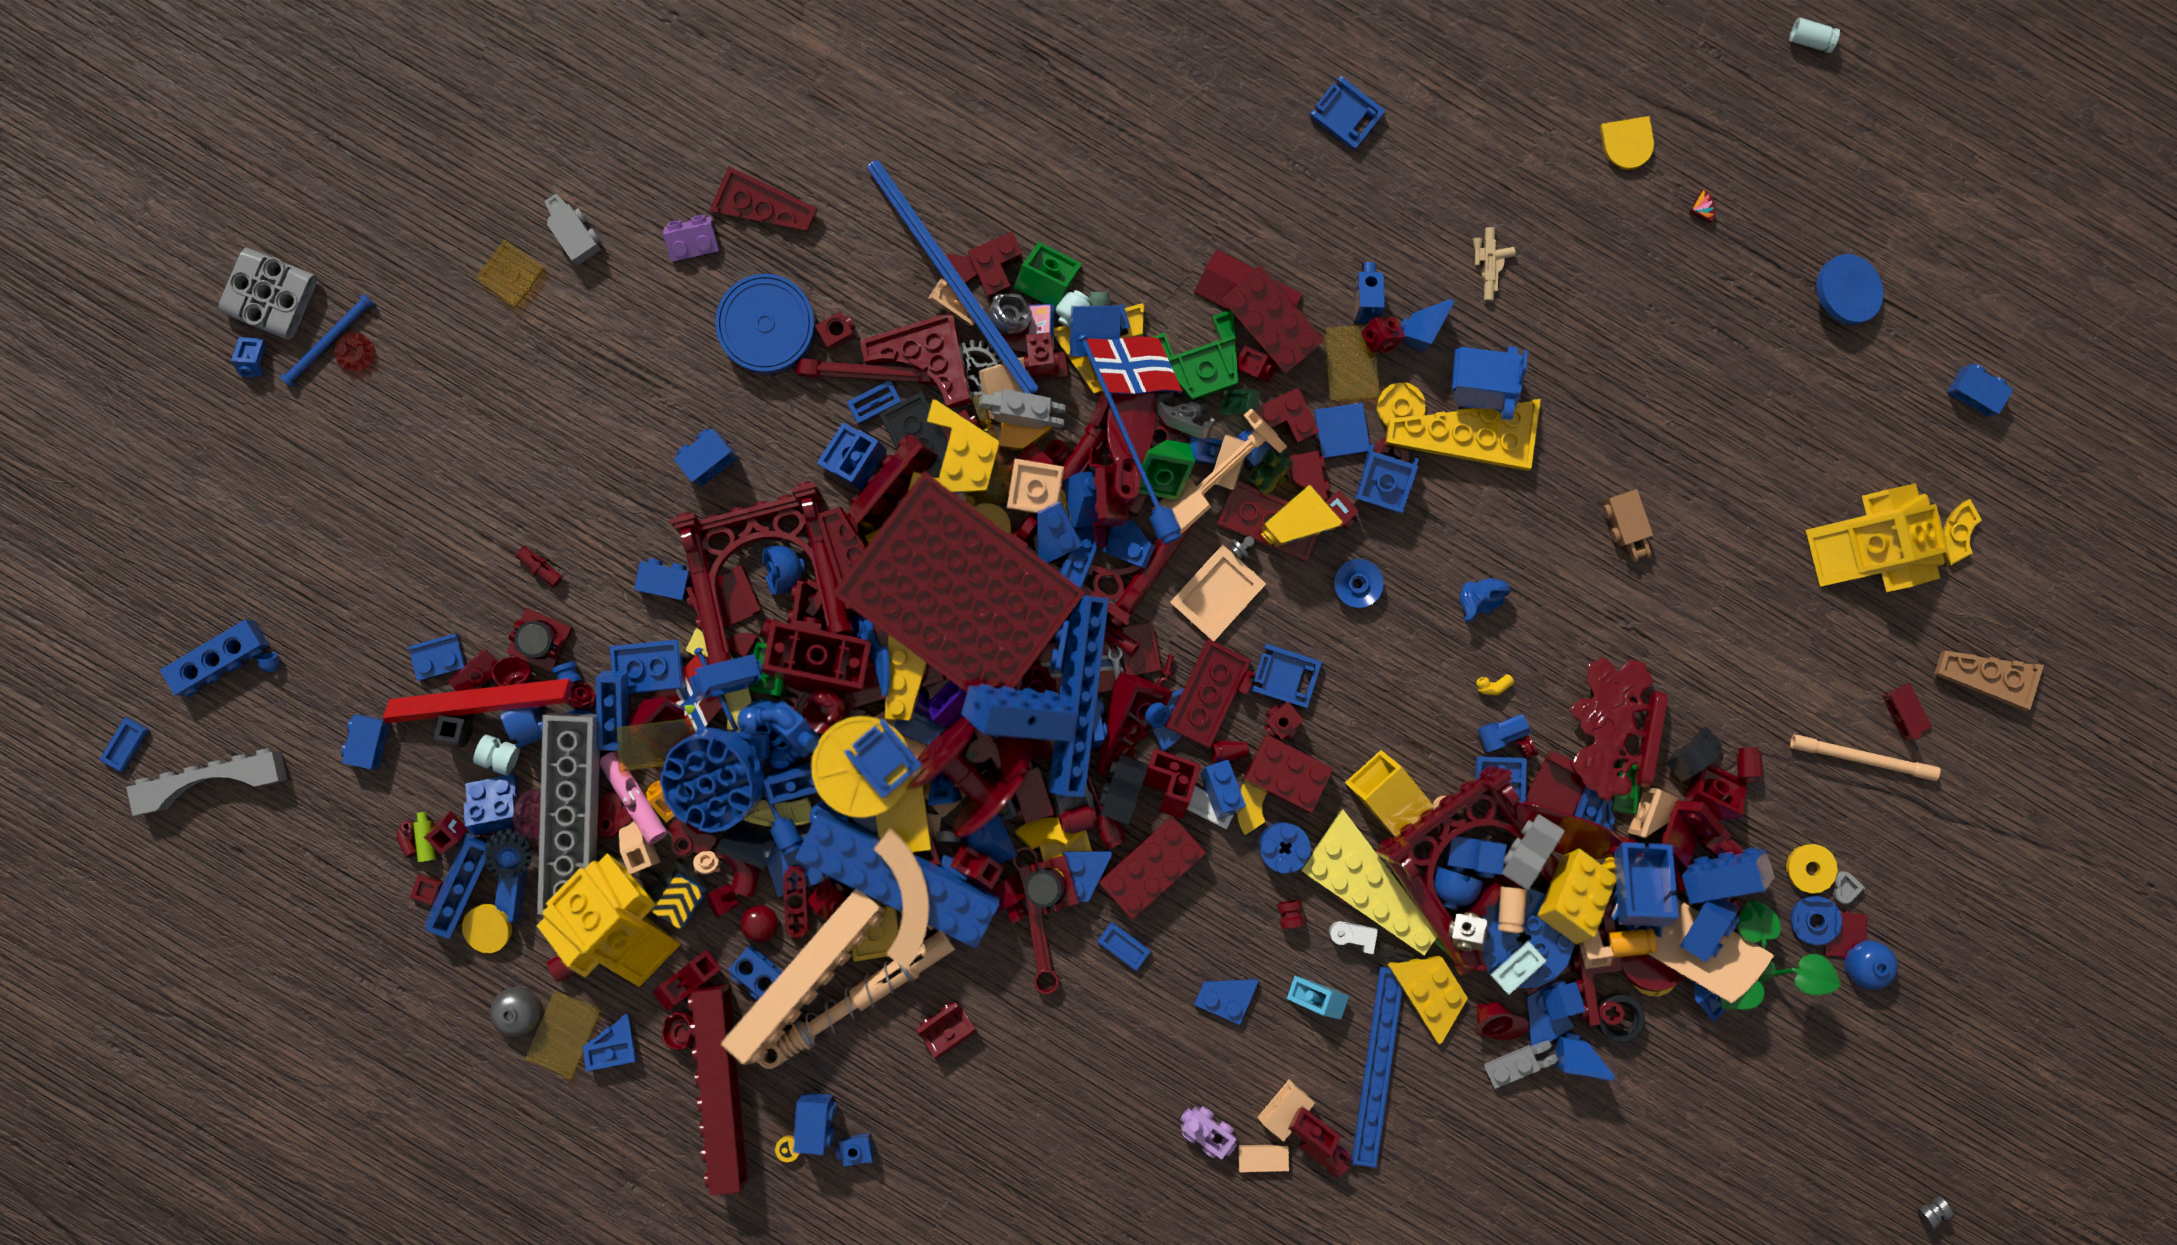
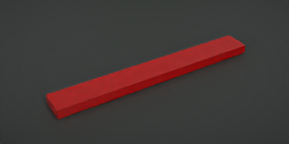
(478, 700)

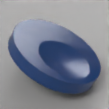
(1850, 289)

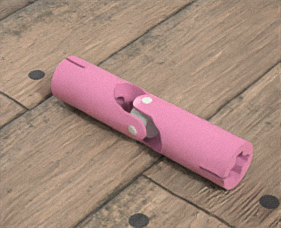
(634, 799)

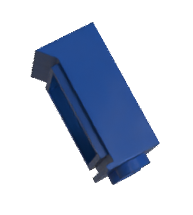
(725, 677)

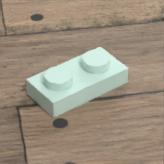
(1518, 967)

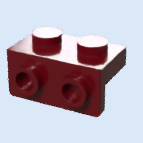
(946, 1029)

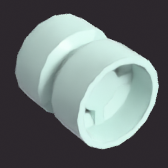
(493, 753)

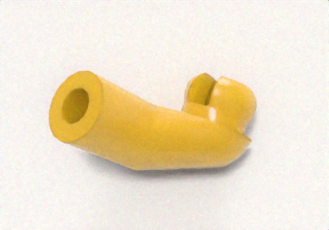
(1494, 688)

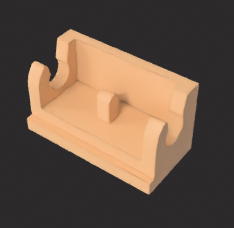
(947, 300)
(1282, 1109)

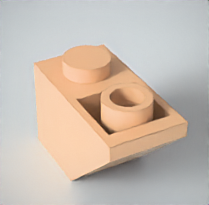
(635, 850)

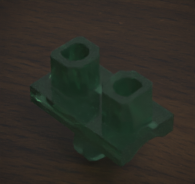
(1271, 472)

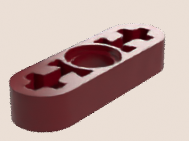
(789, 918)

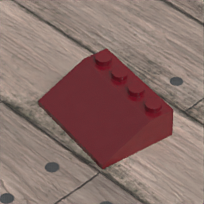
(891, 482)

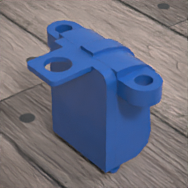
(1489, 379)

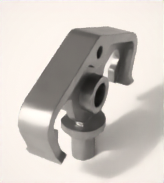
(1182, 416)

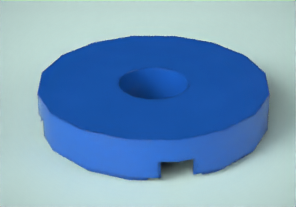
(1801, 916)

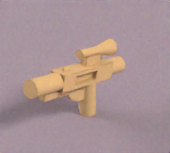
(1492, 259)

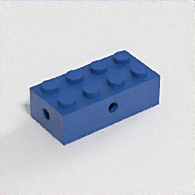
(1019, 713)

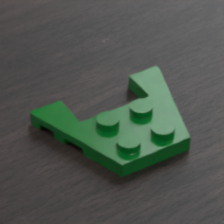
(1209, 366)

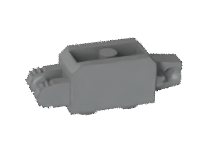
(1022, 409)

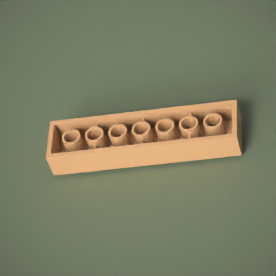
(803, 977)

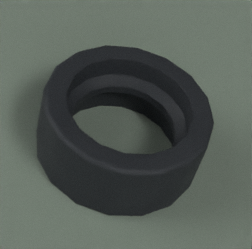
(1637, 1025)

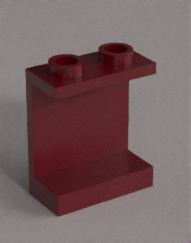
(735, 597)
(1556, 784)

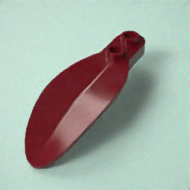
(1139, 420)
(1578, 834)

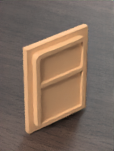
(1218, 593)

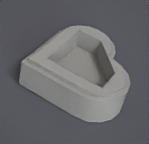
(1846, 887)

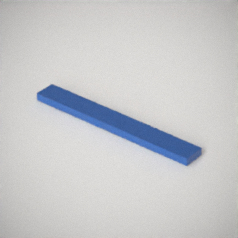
(1377, 1070)

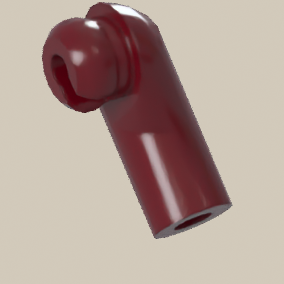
(405, 838)

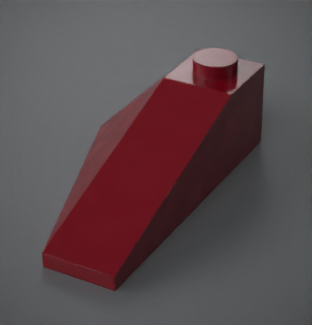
(1126, 717)

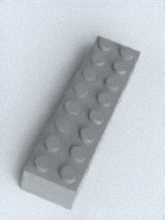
(567, 800)

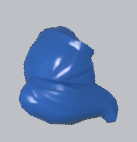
(1482, 596)

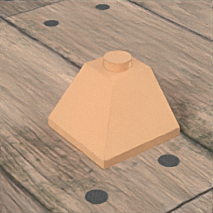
(1652, 812)

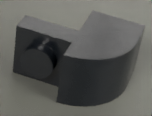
(454, 730)
(1695, 755)

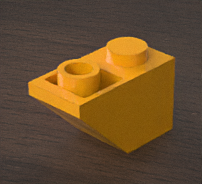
(1018, 437)

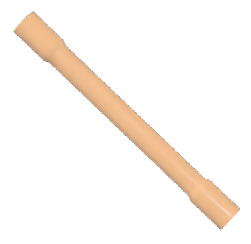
(1814, 746)

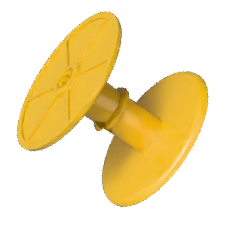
(840, 780)

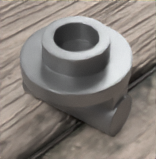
(1239, 550)

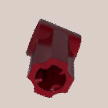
(1720, 844)

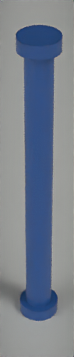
(327, 340)

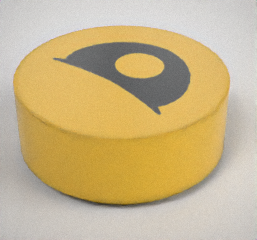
(784, 1149)

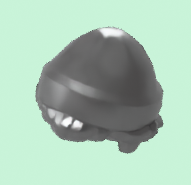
(1010, 313)

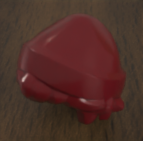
(823, 709)

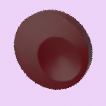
(1649, 972)

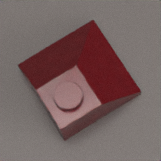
(1719, 791)

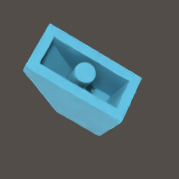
(1318, 997)

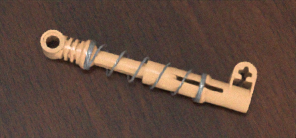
(861, 996)

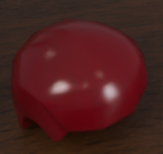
(511, 672)
(759, 923)
(677, 1032)

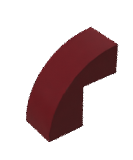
(686, 980)

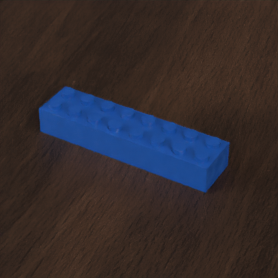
(850, 857)

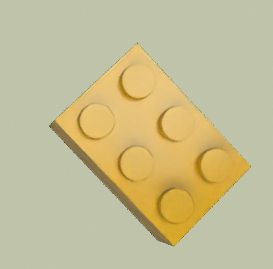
(1577, 896)

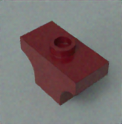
(977, 867)

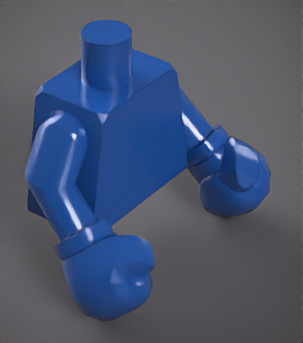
(789, 726)

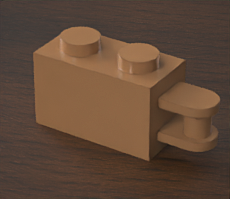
(1629, 523)

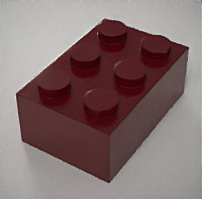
(1287, 774)

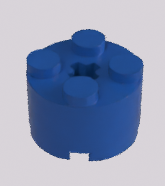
(523, 725)
(1270, 845)

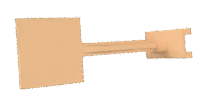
(1192, 501)

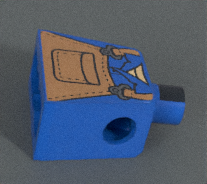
(1368, 293)

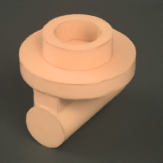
(706, 863)

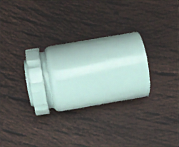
(1814, 35)

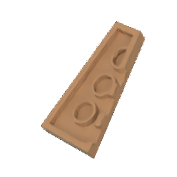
(2000, 679)

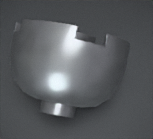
(515, 1011)

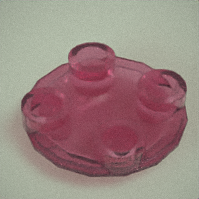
(527, 813)

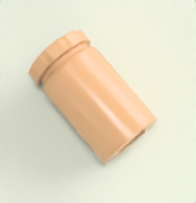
(1512, 909)

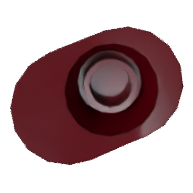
(1498, 1023)

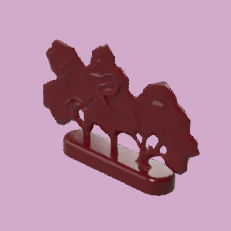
(1611, 721)

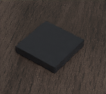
(747, 843)

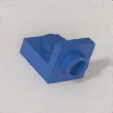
(248, 356)

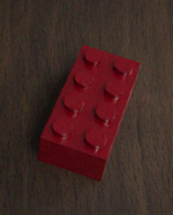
(1273, 318)
(1151, 867)

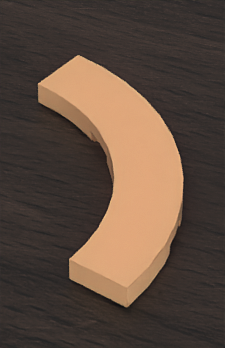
(914, 897)

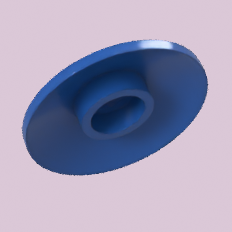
(1369, 576)

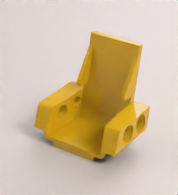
(1894, 538)
(604, 921)

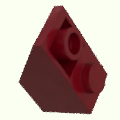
(1308, 471)

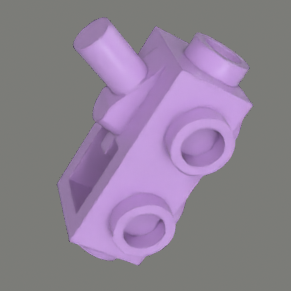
(1201, 1128)

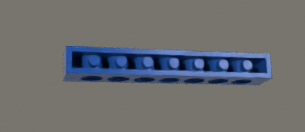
(1079, 689)

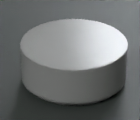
(947, 836)

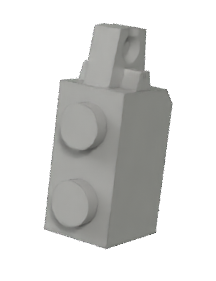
(571, 231)

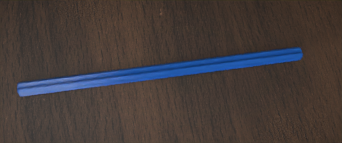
(952, 278)

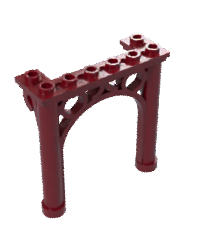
(805, 498)
(1143, 579)
(1400, 856)

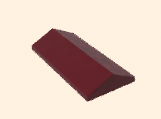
(1224, 274)

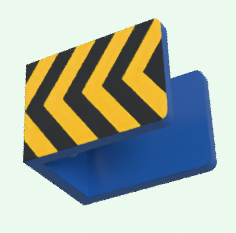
(679, 901)

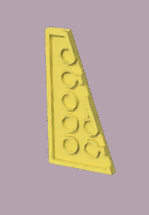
(1357, 875)

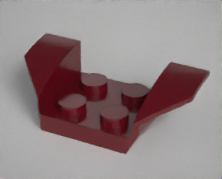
(1109, 509)

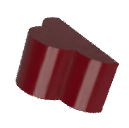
(815, 658)

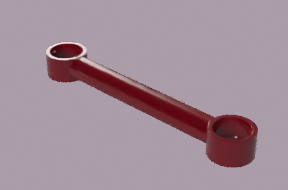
(816, 368)
(1038, 938)

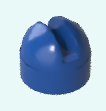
(268, 662)

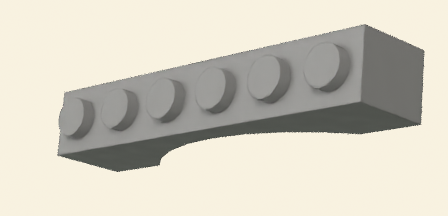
(159, 794)

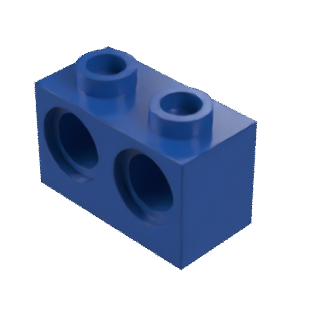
(761, 968)

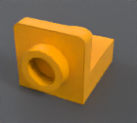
(656, 800)

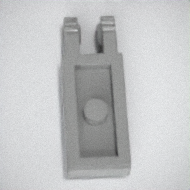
(1518, 1064)

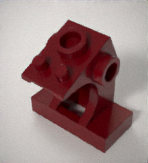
(1041, 361)

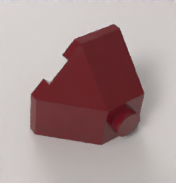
(656, 711)

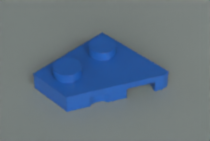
(1056, 533)
(1129, 544)
(1595, 809)
(1087, 870)
(1539, 1020)
(612, 1047)

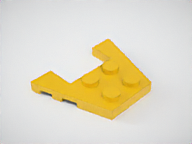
(1083, 363)
(968, 453)

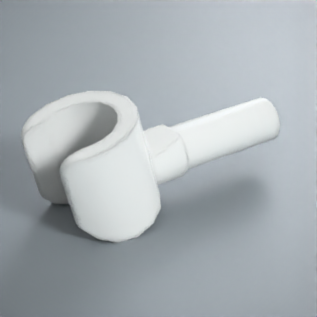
(1115, 659)

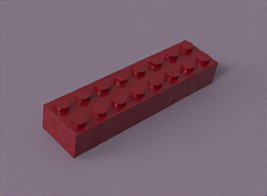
(718, 1090)

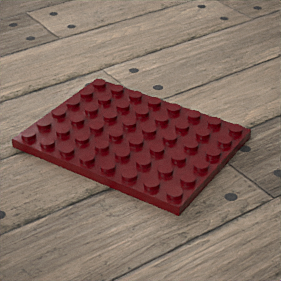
(958, 589)

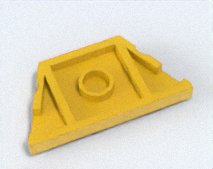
(1432, 992)

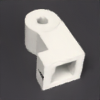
(1358, 934)

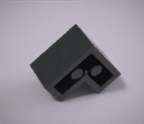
(1122, 793)

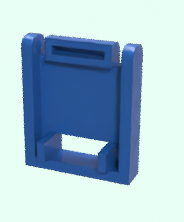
(1343, 110)
(1282, 673)
(880, 755)

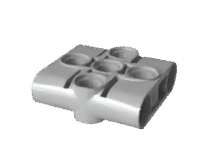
(247, 302)

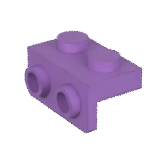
(690, 238)

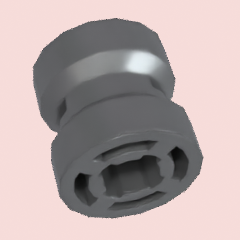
(1935, 1212)

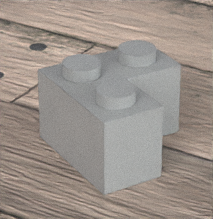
(1529, 854)

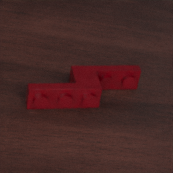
(1585, 976)

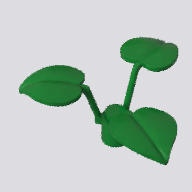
(1815, 973)

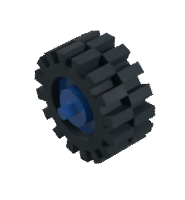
(508, 853)

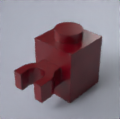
(1010, 893)

